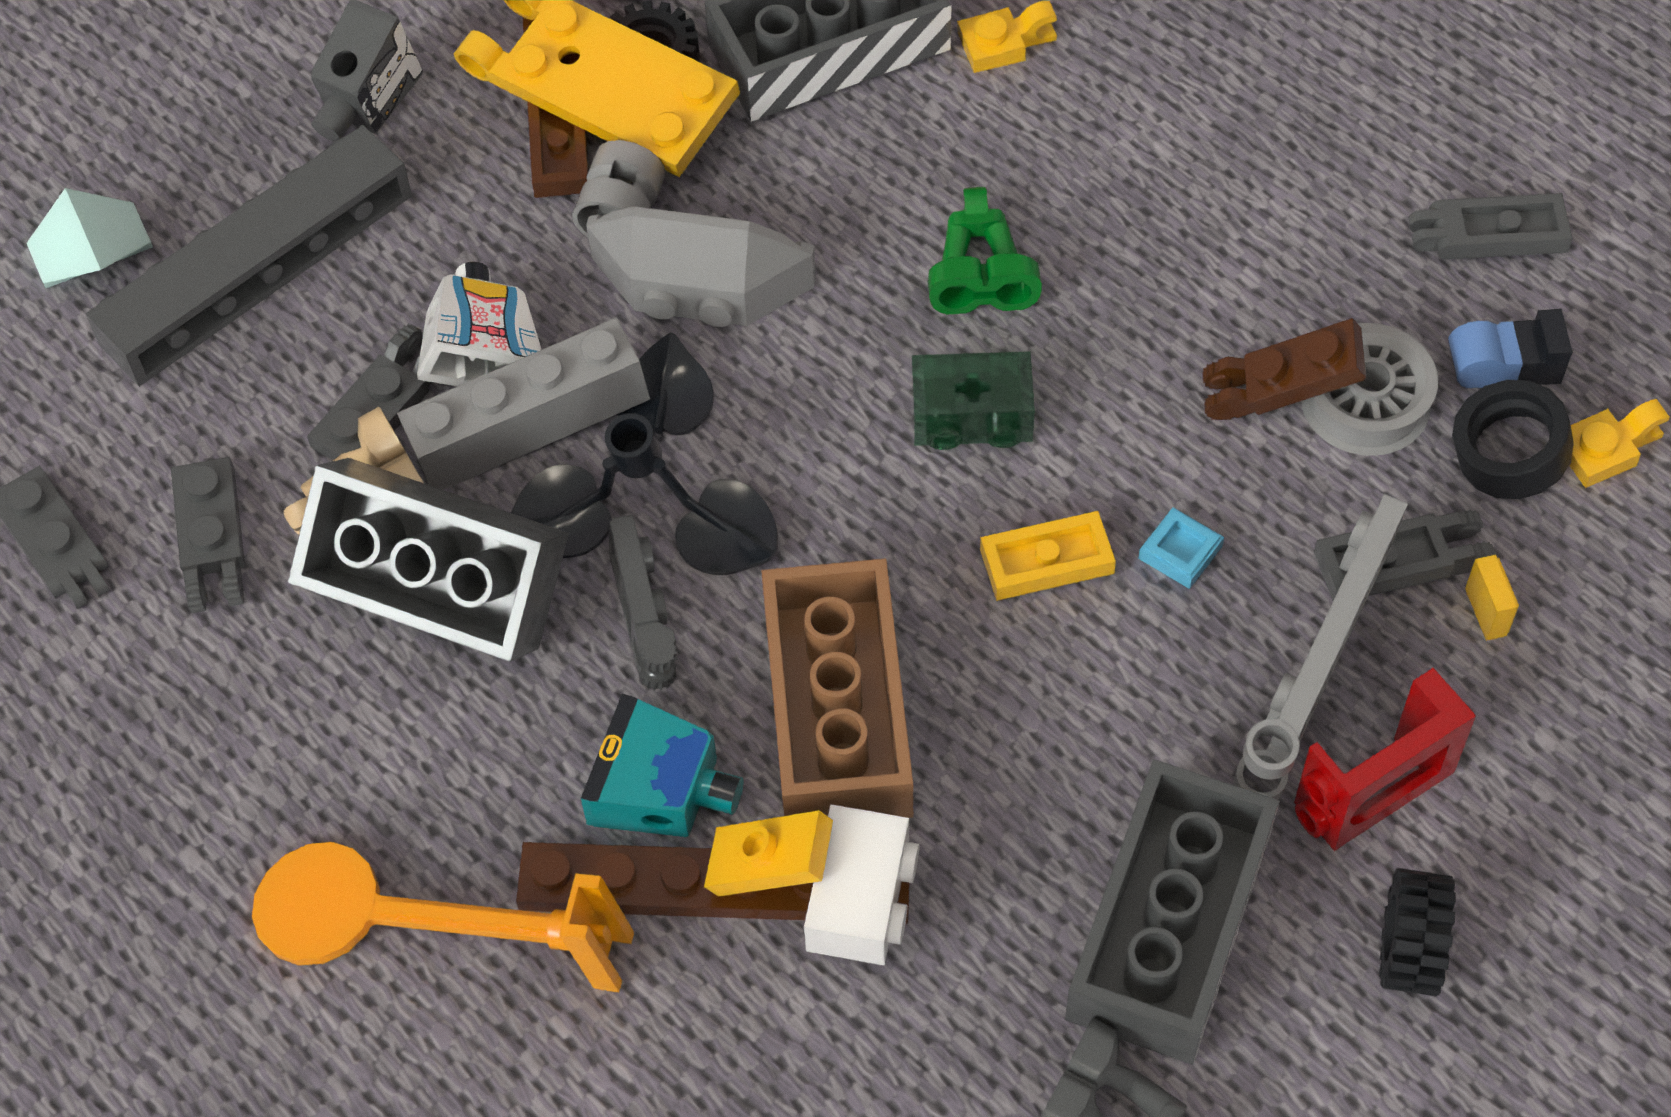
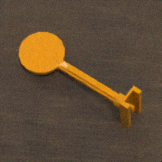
(328, 897)

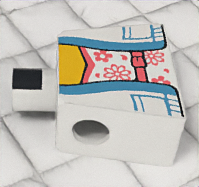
(474, 327)

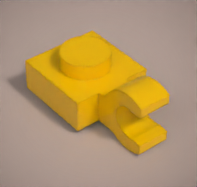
(1001, 40)
(1610, 447)

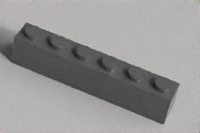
(249, 255)

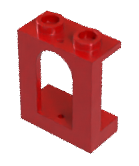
(1427, 736)

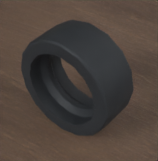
(1503, 401)

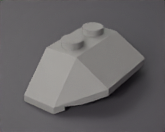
(699, 264)

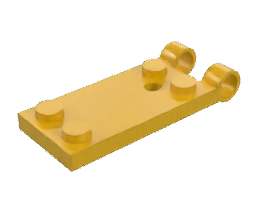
(616, 88)

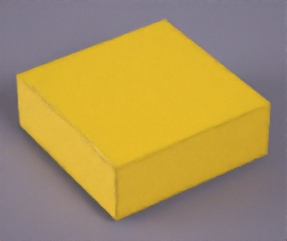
(1491, 597)

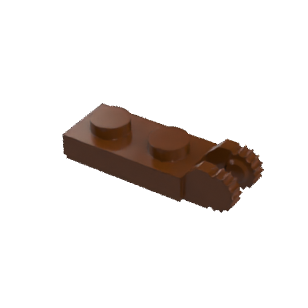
(1286, 372)

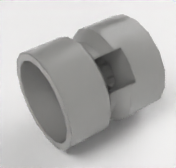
(618, 179)

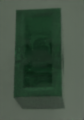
(972, 399)

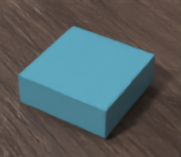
(1181, 548)

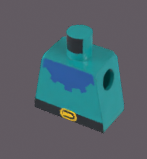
(655, 773)

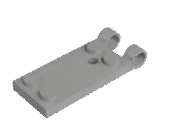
(1300, 695)

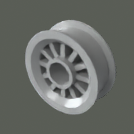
(1384, 418)

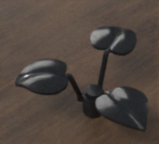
(723, 531)

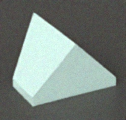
(85, 236)

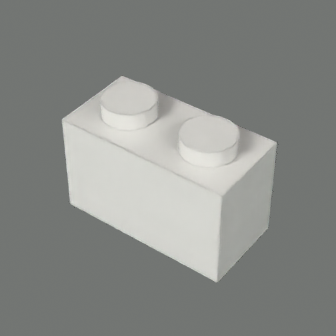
(856, 903)

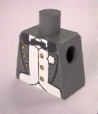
(363, 71)

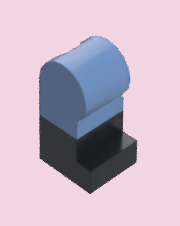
(1511, 350)

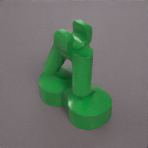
(962, 282)

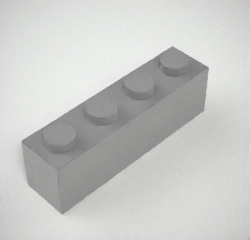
(525, 405)

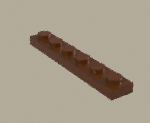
(651, 882)

